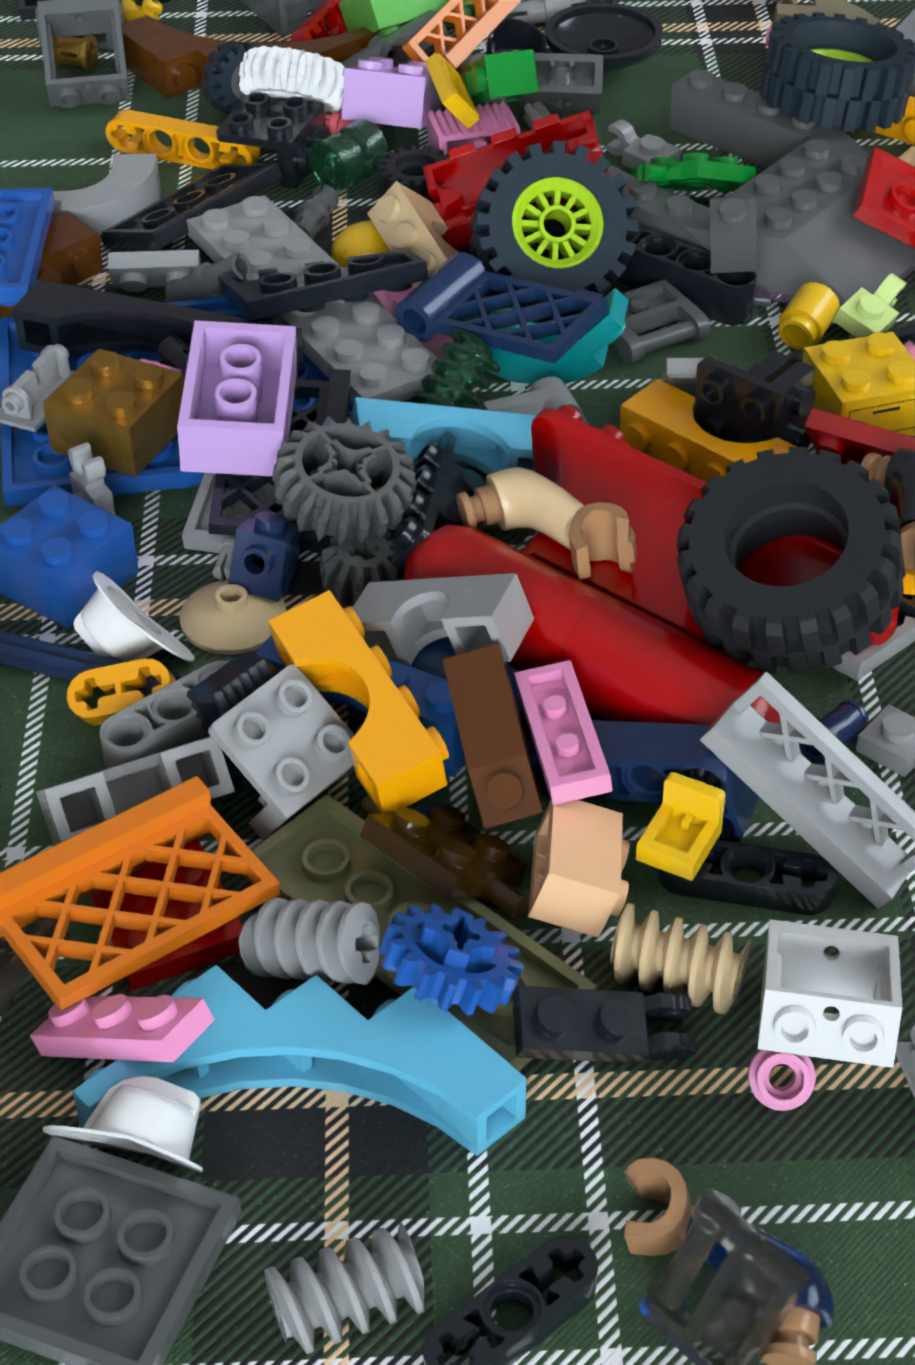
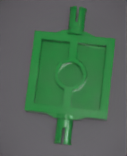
(695, 173)

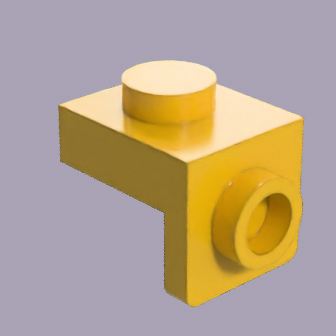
(683, 827)

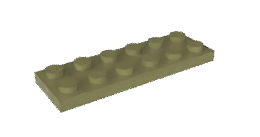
(329, 861)

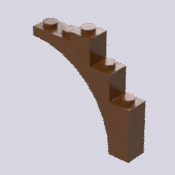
(175, 60)

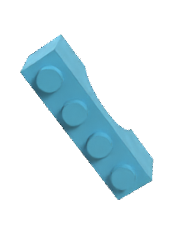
(483, 437)

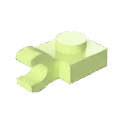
(870, 312)

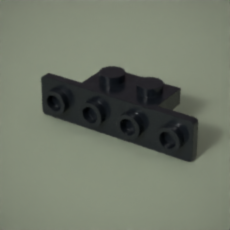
(434, 497)

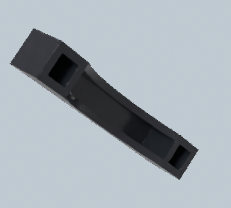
(109, 321)

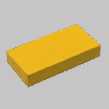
(452, 90)

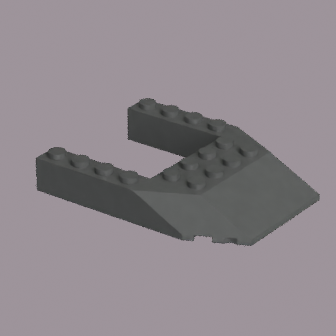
(801, 197)

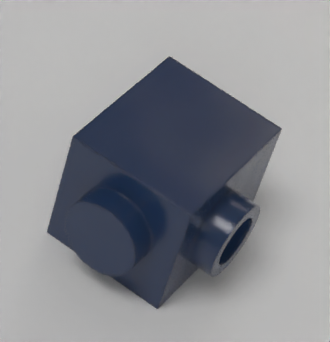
(266, 555)

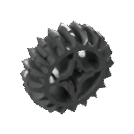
(341, 494)

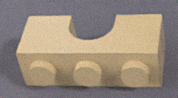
(411, 223)

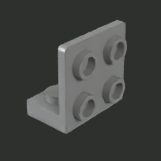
(285, 746)

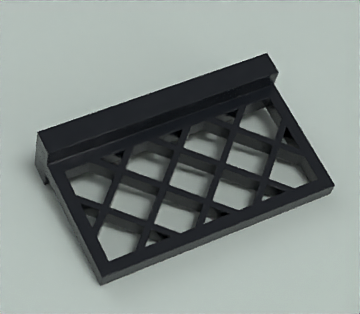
(332, 402)

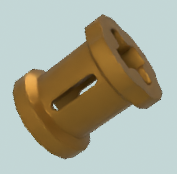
(76, 51)

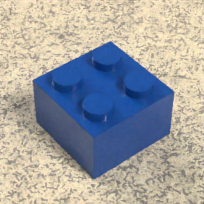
(55, 550)

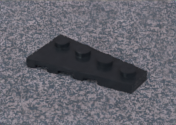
(322, 283)

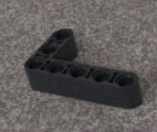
(658, 257)

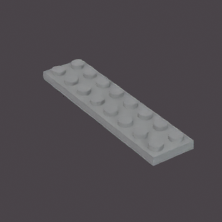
(342, 335)

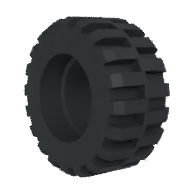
(782, 499)

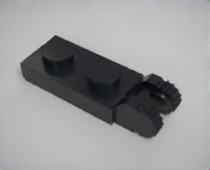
(598, 1025)

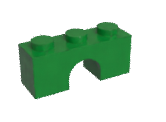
(501, 77)

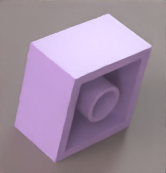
(389, 93)

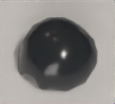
(515, 36)

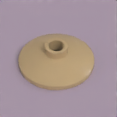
(227, 618)

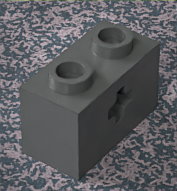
(568, 82)

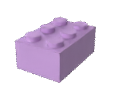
(237, 397)

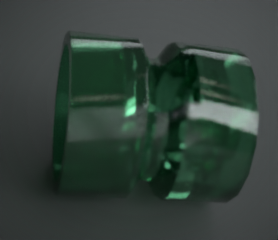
(348, 155)

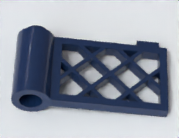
(458, 293)

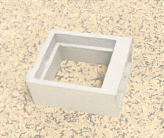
(804, 980)

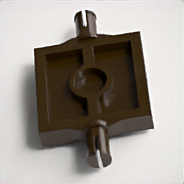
(448, 853)

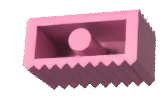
(448, 132)

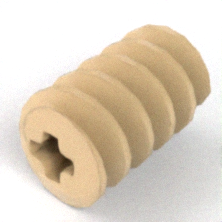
(678, 960)

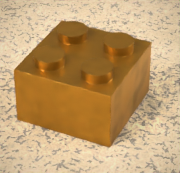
(118, 407)

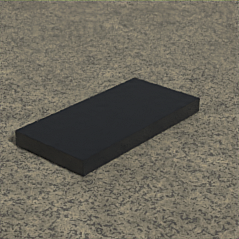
(167, 217)

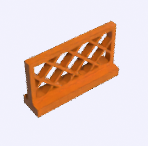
(104, 861)

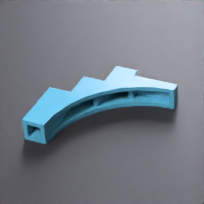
(316, 1040)

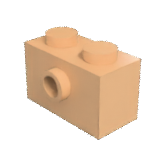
(578, 867)

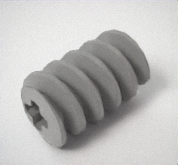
(312, 939)
(346, 1288)

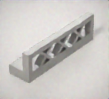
(813, 794)

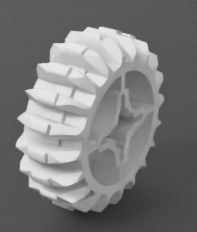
(293, 74)

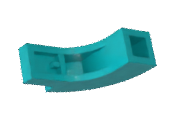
(579, 361)

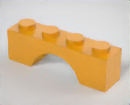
(663, 426)
(392, 749)

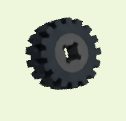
(224, 76)

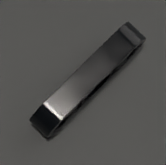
(765, 894)
(522, 1286)

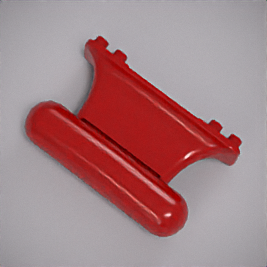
(622, 629)

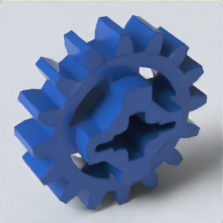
(451, 959)

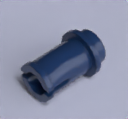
(843, 722)

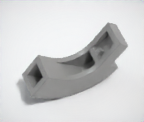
(123, 192)

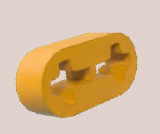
(111, 680)

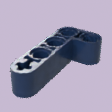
(645, 754)

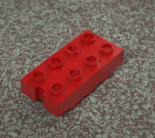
(459, 180)

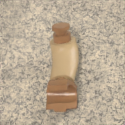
(530, 500)

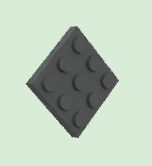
(106, 1257)

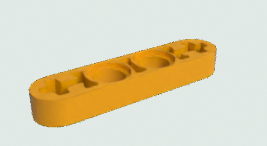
(181, 135)

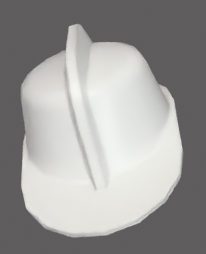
(119, 628)
(141, 1118)

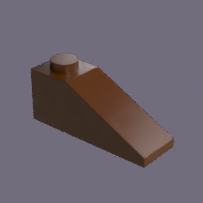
(493, 738)

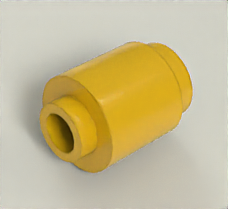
(808, 315)

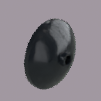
(607, 29)

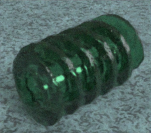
(458, 372)

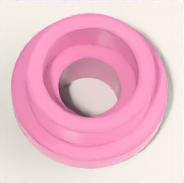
(783, 1097)

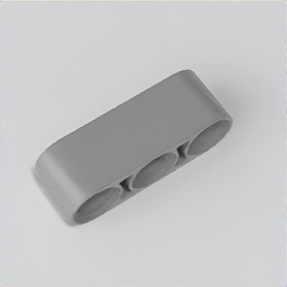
(155, 721)

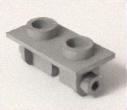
(24, 399)

